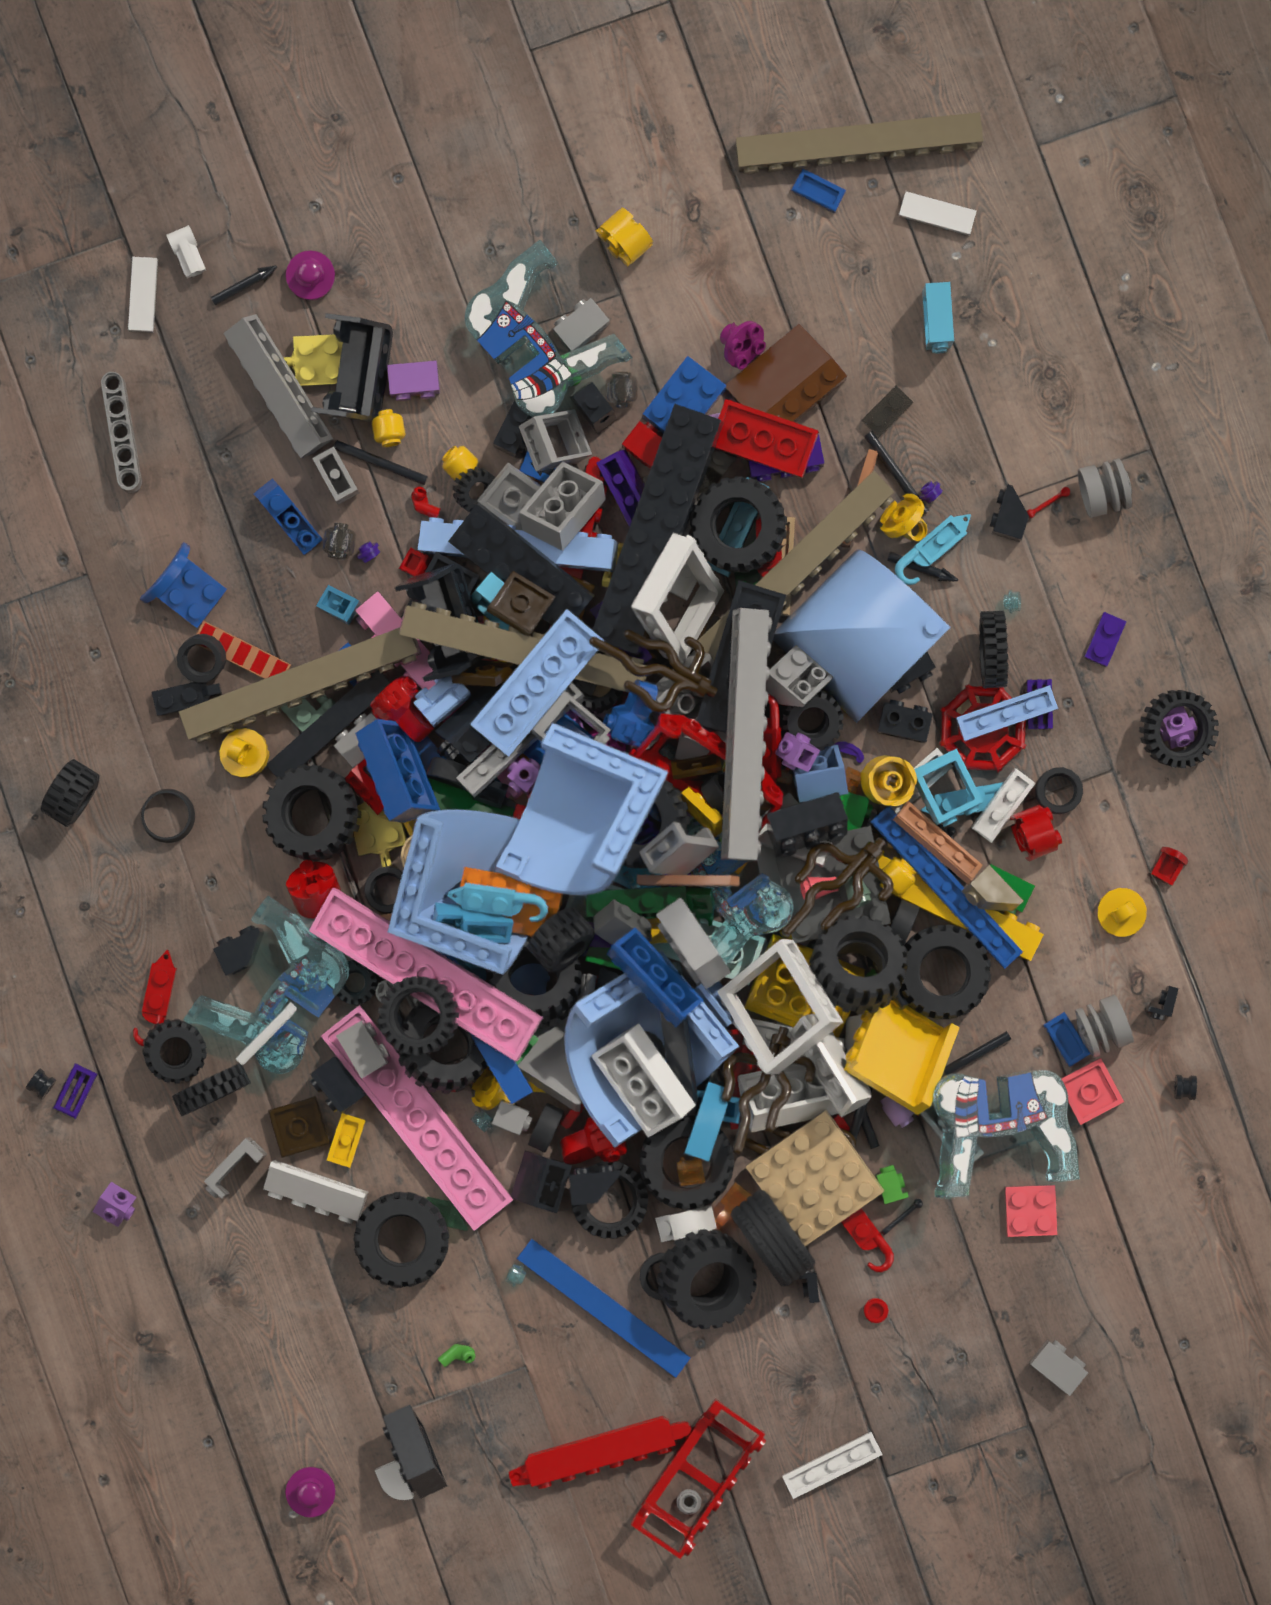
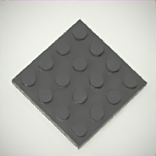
(810, 927)

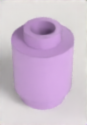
(897, 1113)

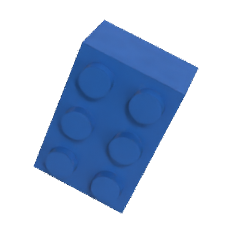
(688, 387)

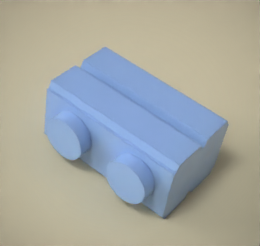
(441, 699)

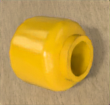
(388, 428)
(458, 460)
(901, 875)

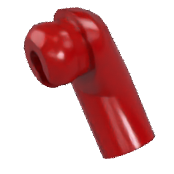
(422, 504)

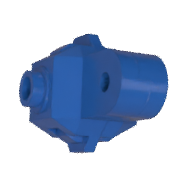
(631, 721)

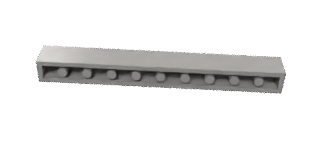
(745, 734)

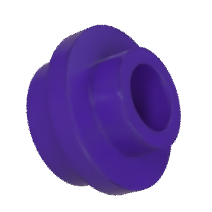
(930, 491)
(368, 551)

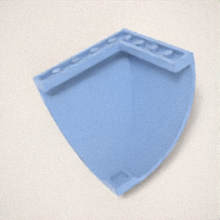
(862, 631)
(580, 815)
(435, 865)
(607, 1015)

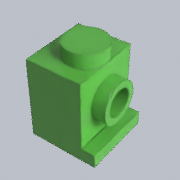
(892, 1184)

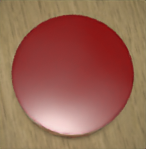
(875, 1310)

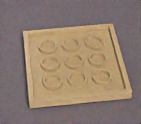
(815, 1177)

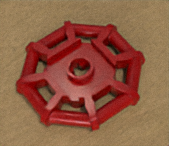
(984, 743)

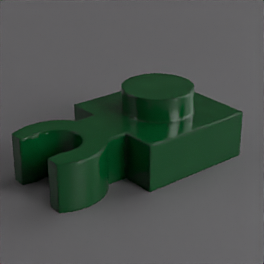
(702, 903)

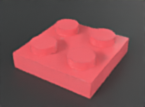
(1091, 1091)
(1031, 1210)

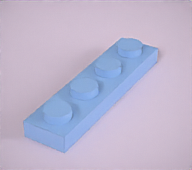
(1006, 713)

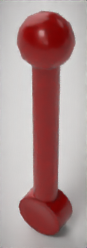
(1065, 492)

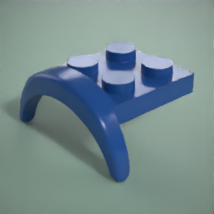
(186, 588)

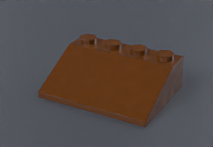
(788, 377)

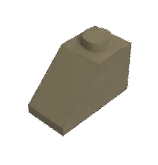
(991, 892)

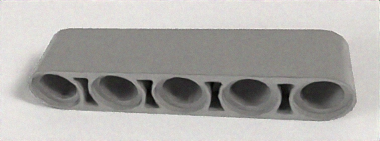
(121, 420)

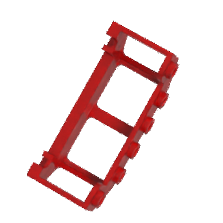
(672, 726)
(679, 1462)

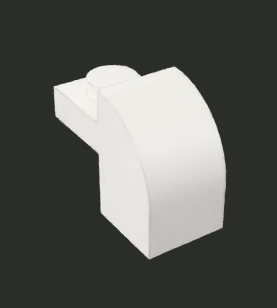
(679, 1224)
(392, 1482)

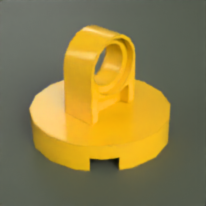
(902, 517)
(244, 753)
(1121, 912)
(488, 1091)

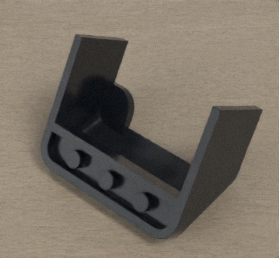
(361, 368)
(446, 590)

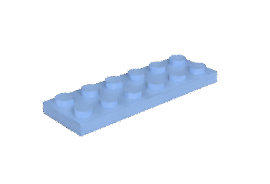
(536, 683)

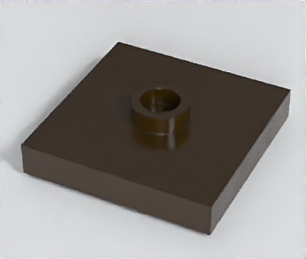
(520, 603)
(485, 673)
(298, 1126)

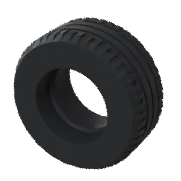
(772, 1238)

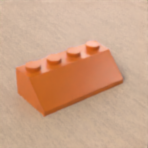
(521, 921)

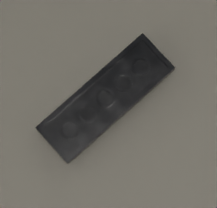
(502, 550)
(714, 710)

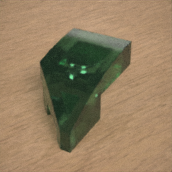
(450, 1213)

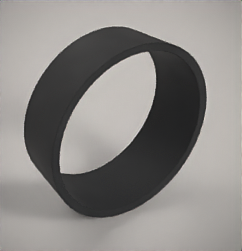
(191, 817)

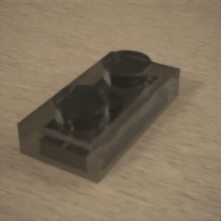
(887, 411)

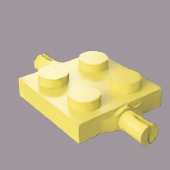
(315, 359)
(378, 834)

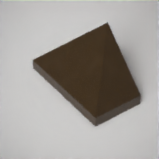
(696, 768)

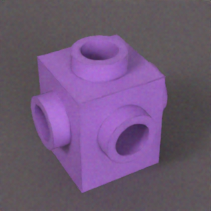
(1178, 728)
(797, 751)
(519, 784)
(115, 1205)

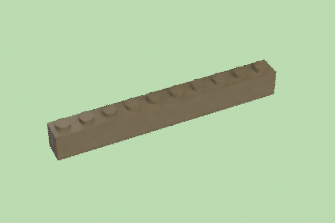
(859, 142)
(816, 546)
(501, 644)
(298, 683)

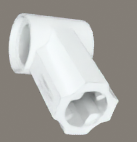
(185, 247)

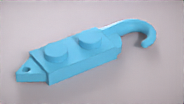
(933, 545)
(951, 800)
(496, 900)

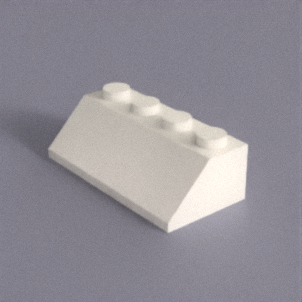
(829, 1059)
(643, 1080)
(804, 1104)
(316, 1191)

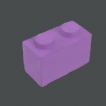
(413, 380)

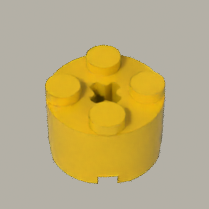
(625, 236)
(900, 786)

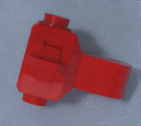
(397, 705)
(589, 1144)

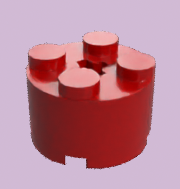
(1035, 832)
(310, 887)

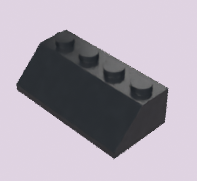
(460, 734)

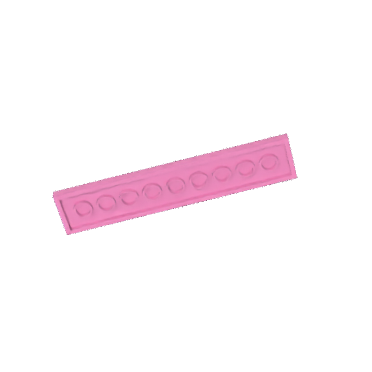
(481, 1007)
(426, 1129)

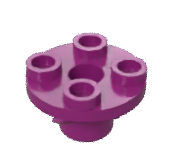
(310, 275)
(742, 343)
(310, 1491)

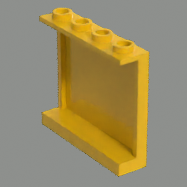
(901, 1054)

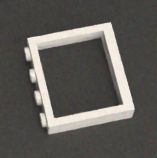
(658, 584)
(811, 989)

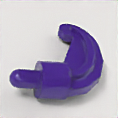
(851, 749)

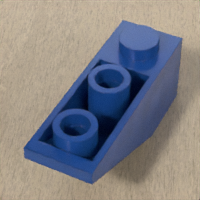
(288, 516)

